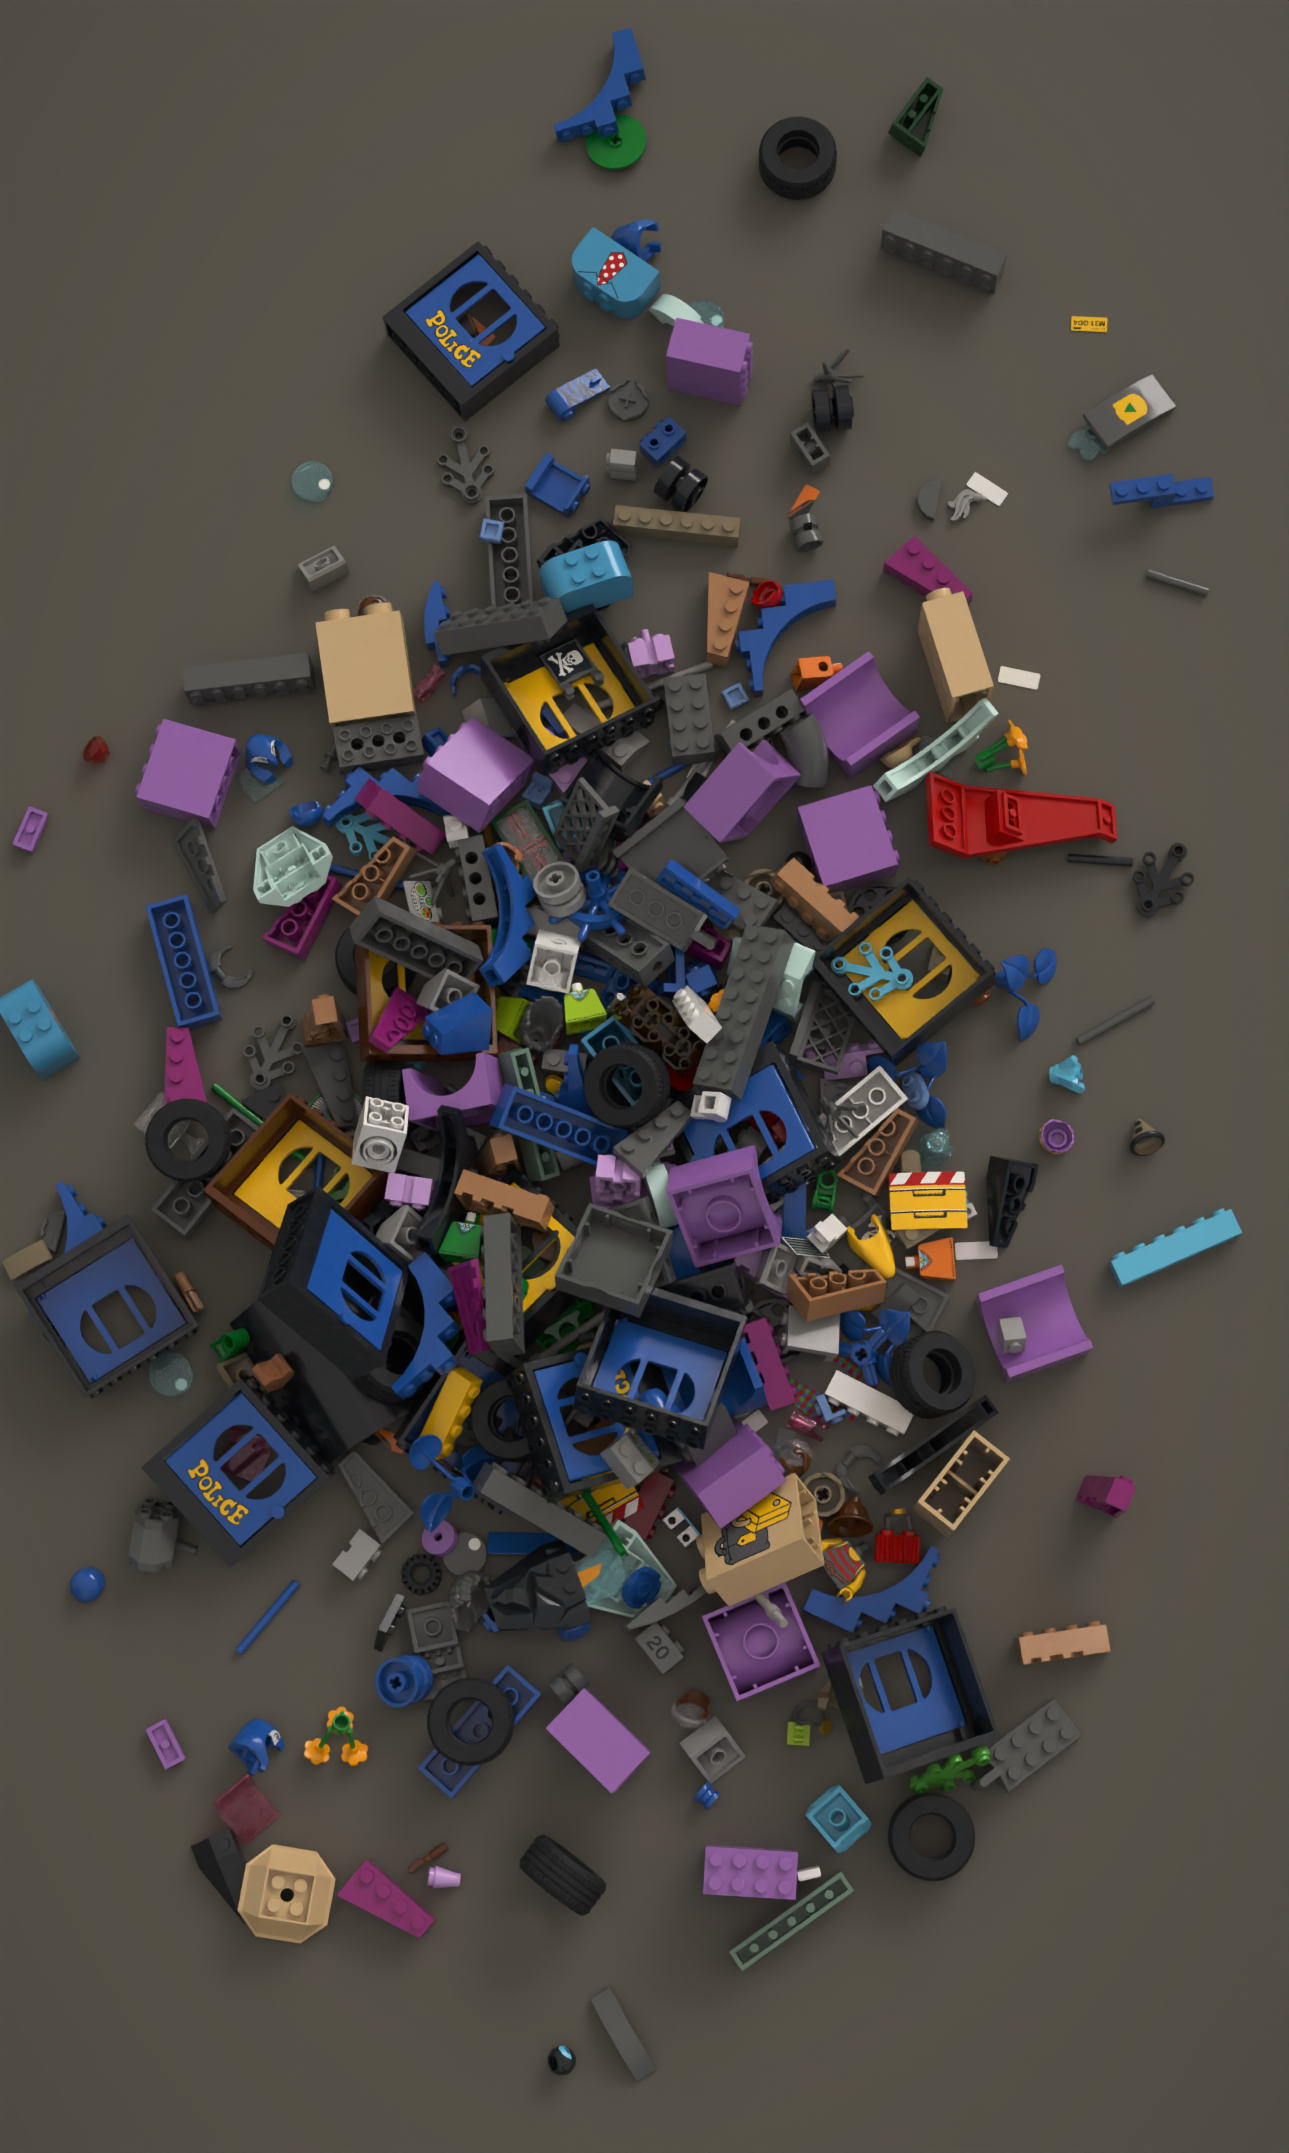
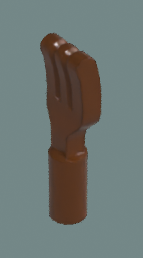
(753, 581)
(433, 1854)

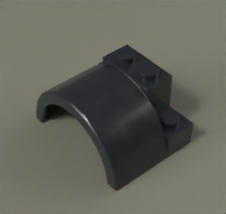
(616, 789)

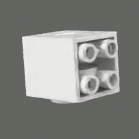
(553, 961)
(380, 1134)

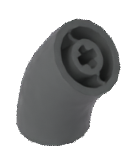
(807, 751)

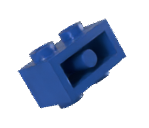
(662, 441)
(701, 982)

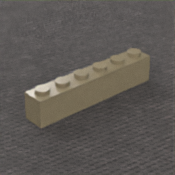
(677, 525)

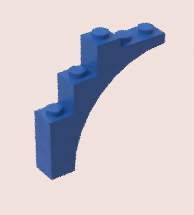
(614, 96)
(796, 602)
(390, 781)
(514, 920)
(571, 1091)
(78, 1224)
(438, 1328)
(879, 1605)

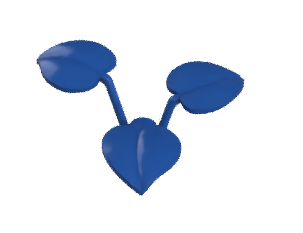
(1013, 977)
(932, 1064)
(893, 1322)
(436, 1506)

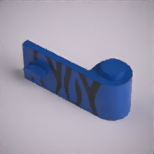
(567, 397)

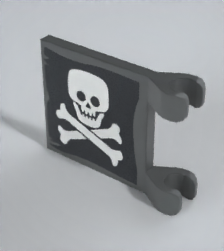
(569, 664)
(864, 1228)

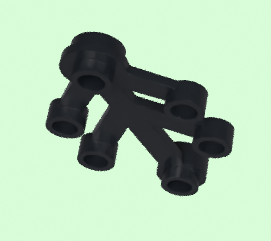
(1160, 882)

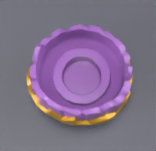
(1056, 1136)

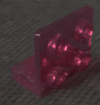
(249, 1459)
(246, 1809)

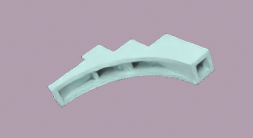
(937, 754)

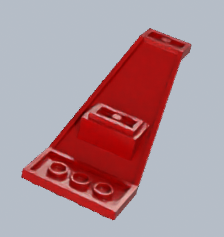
(996, 820)

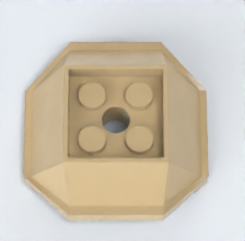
(279, 1869)

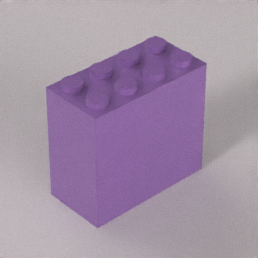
(709, 361)
(188, 773)
(475, 774)
(848, 840)
(733, 1476)
(750, 1872)

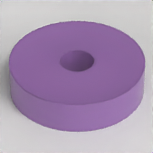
(445, 1545)

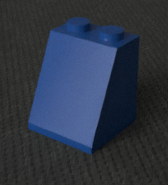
(459, 1026)

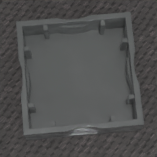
(614, 1260)

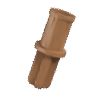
(188, 1292)

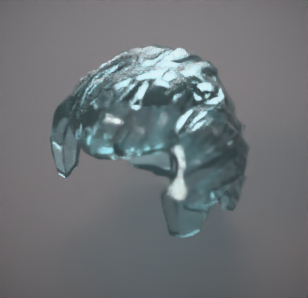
(935, 1147)

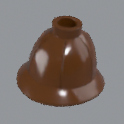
(851, 1520)

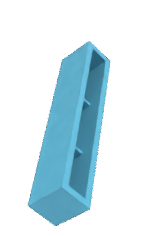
(1174, 1248)

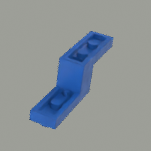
(1161, 490)

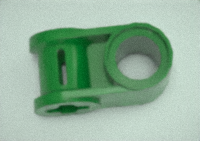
(825, 1193)
(230, 1344)

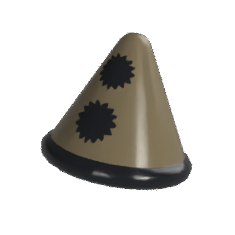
(1145, 1139)

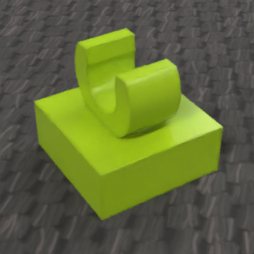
(798, 1734)

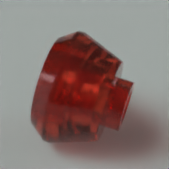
(96, 750)

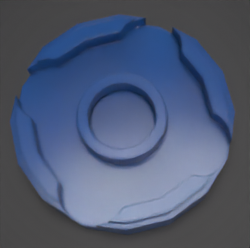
(641, 1587)

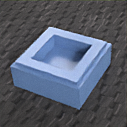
(491, 531)
(735, 696)

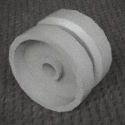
(560, 889)

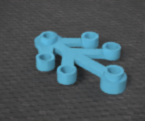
(369, 833)
(875, 973)

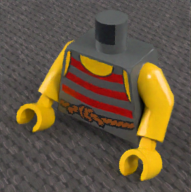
(845, 1565)

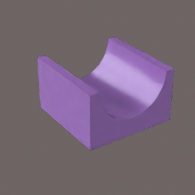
(859, 716)
(742, 791)
(475, 1099)
(723, 1207)
(1047, 1318)
(755, 1648)
(598, 1740)

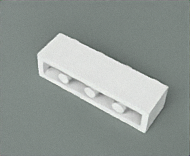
(696, 1014)
(869, 1403)

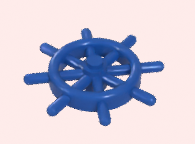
(597, 899)

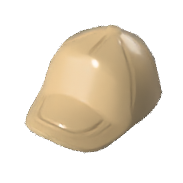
(900, 754)

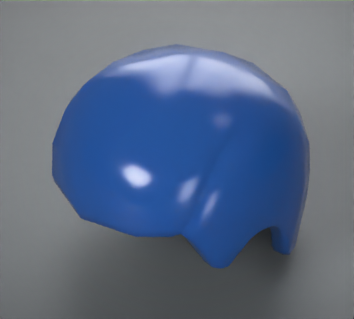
(306, 814)
(87, 1584)

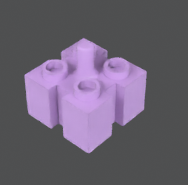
(652, 655)
(615, 1181)
(409, 1191)

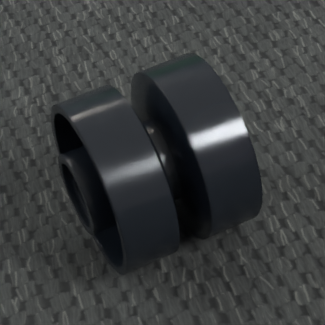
(838, 408)
(680, 484)

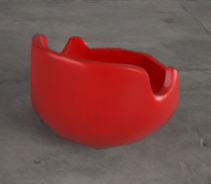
(767, 594)

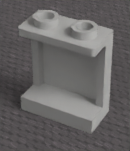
(813, 1337)

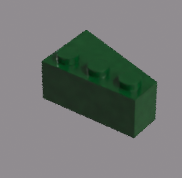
(917, 117)

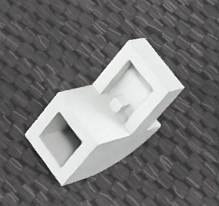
(455, 830)
(711, 1106)
(827, 1233)

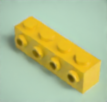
(452, 1408)

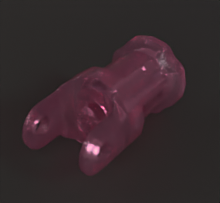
(428, 683)
(806, 1424)

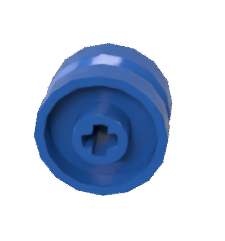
(403, 1680)

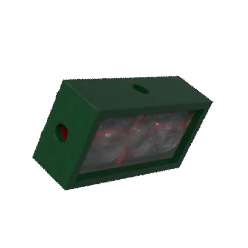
(526, 832)

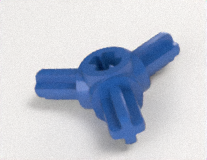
(871, 1348)

